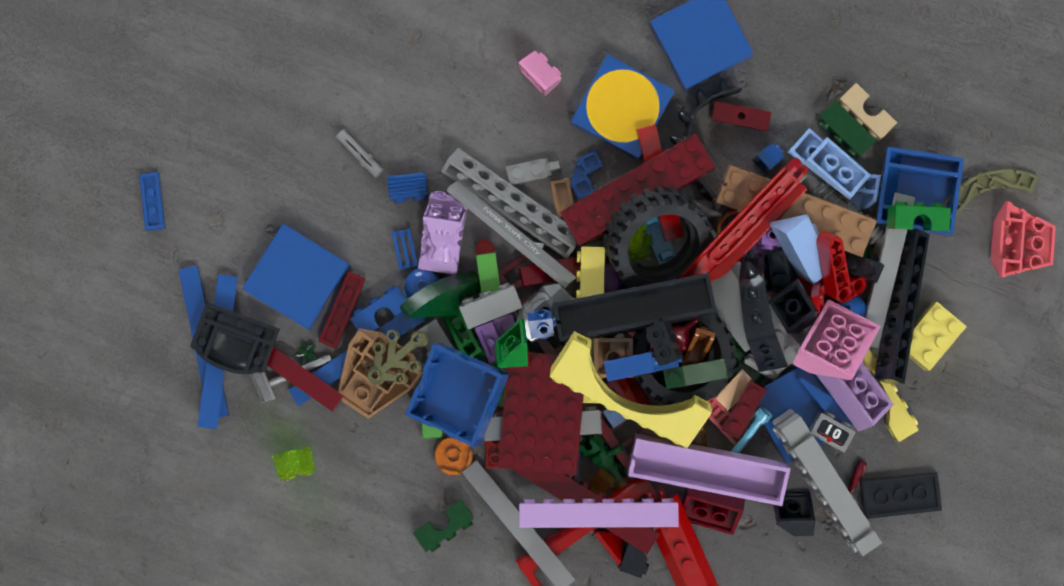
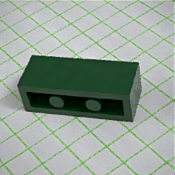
(846, 130)

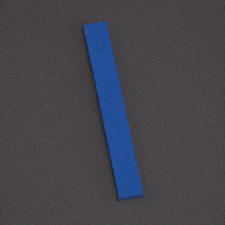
(195, 305)
(333, 370)
(214, 376)

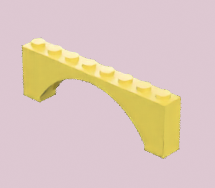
(675, 421)

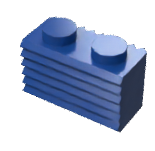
(407, 187)

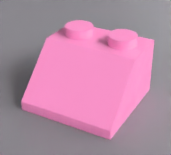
(540, 72)

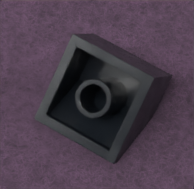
(794, 308)

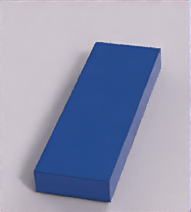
(152, 201)

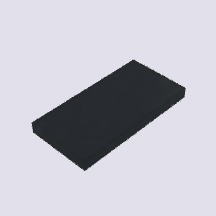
(901, 495)

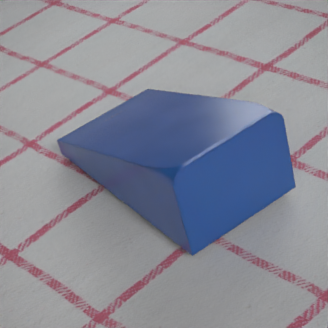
(820, 398)

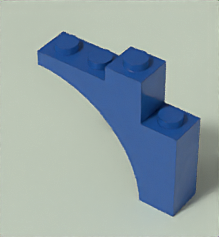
(634, 366)

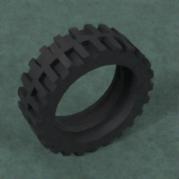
(635, 214)
(723, 349)

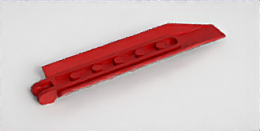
(751, 223)
(683, 551)

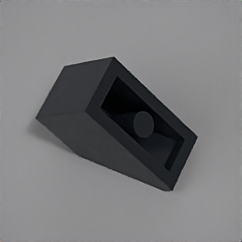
(633, 561)

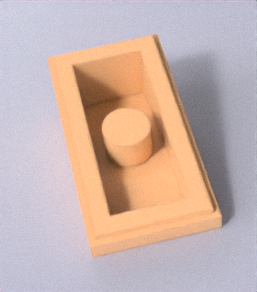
(735, 387)

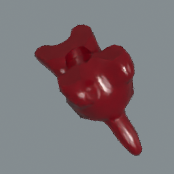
(682, 333)

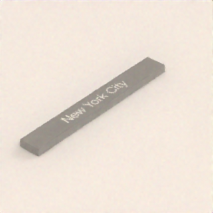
(511, 234)

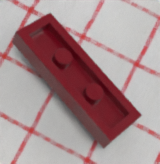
(744, 409)

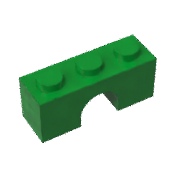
(903, 216)

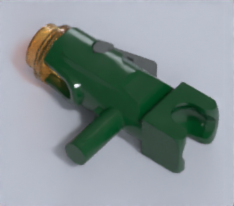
(604, 458)

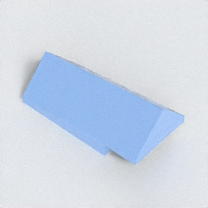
(830, 163)
(798, 241)

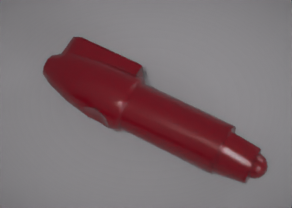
(858, 471)

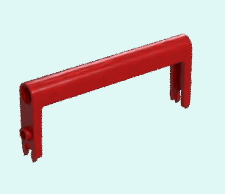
(567, 536)

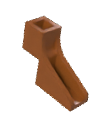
(698, 346)

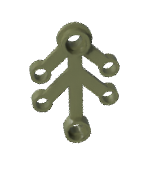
(394, 358)

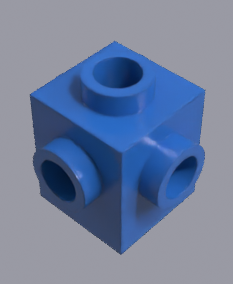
(541, 324)

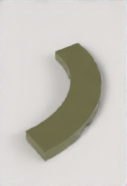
(993, 180)

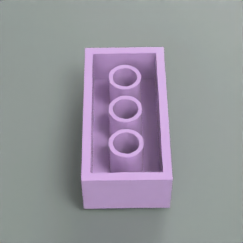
(859, 398)

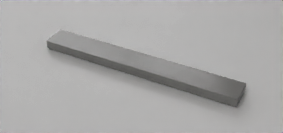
(890, 257)
(510, 517)

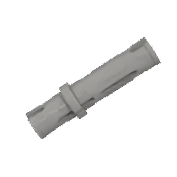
(344, 137)

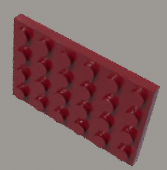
(540, 420)

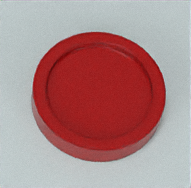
(484, 247)

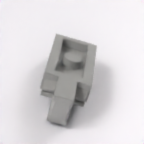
(531, 171)

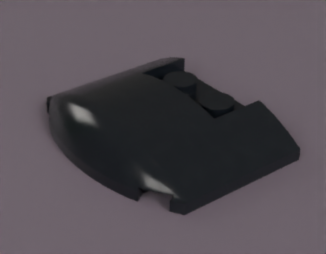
(233, 341)

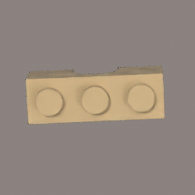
(876, 125)

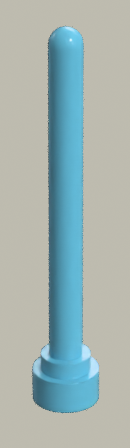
(762, 417)

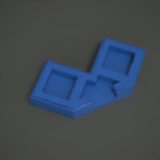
(585, 166)

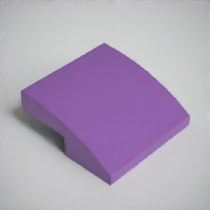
(491, 331)

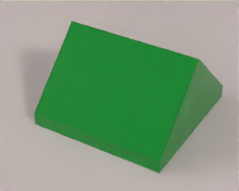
(512, 347)

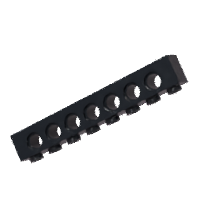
(902, 310)

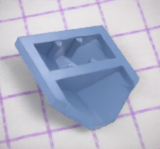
(867, 193)

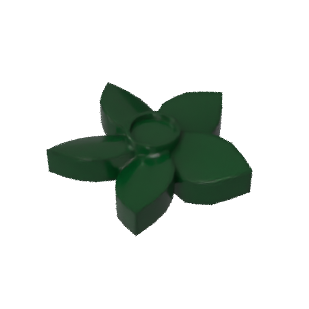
(306, 352)

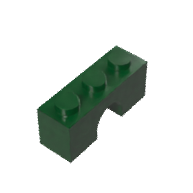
(430, 537)

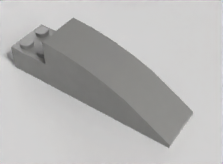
(729, 309)

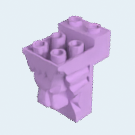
(442, 234)

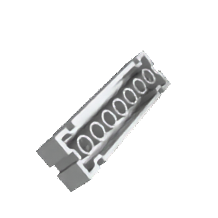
(825, 482)

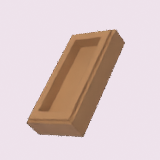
(561, 195)

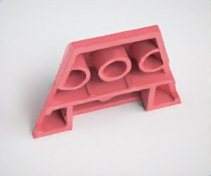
(1020, 241)

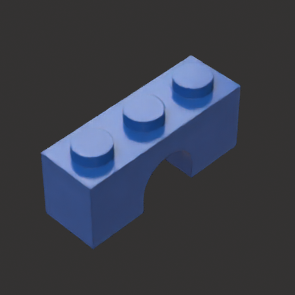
(367, 318)

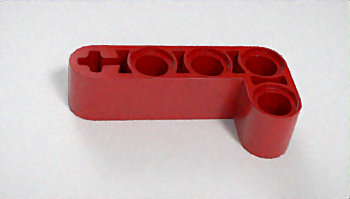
(834, 269)

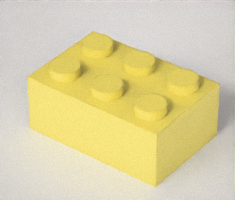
(933, 335)

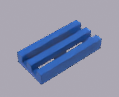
(401, 233)

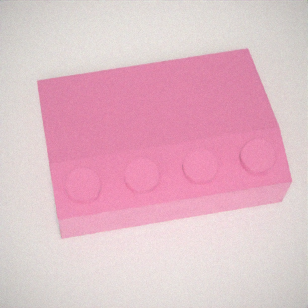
(836, 343)

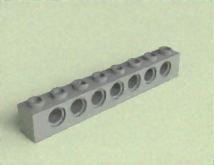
(510, 202)

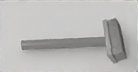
(264, 386)

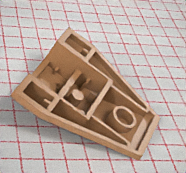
(354, 382)

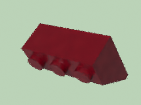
(713, 510)

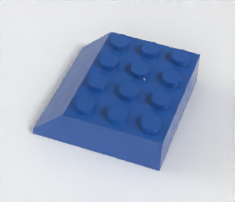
(922, 176)

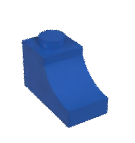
(769, 157)

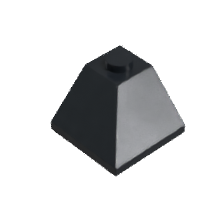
(796, 514)

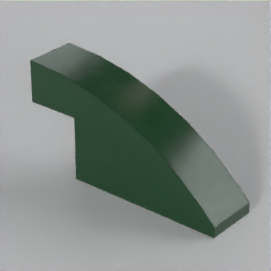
(442, 296)

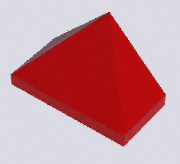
(612, 544)

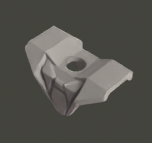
(542, 298)

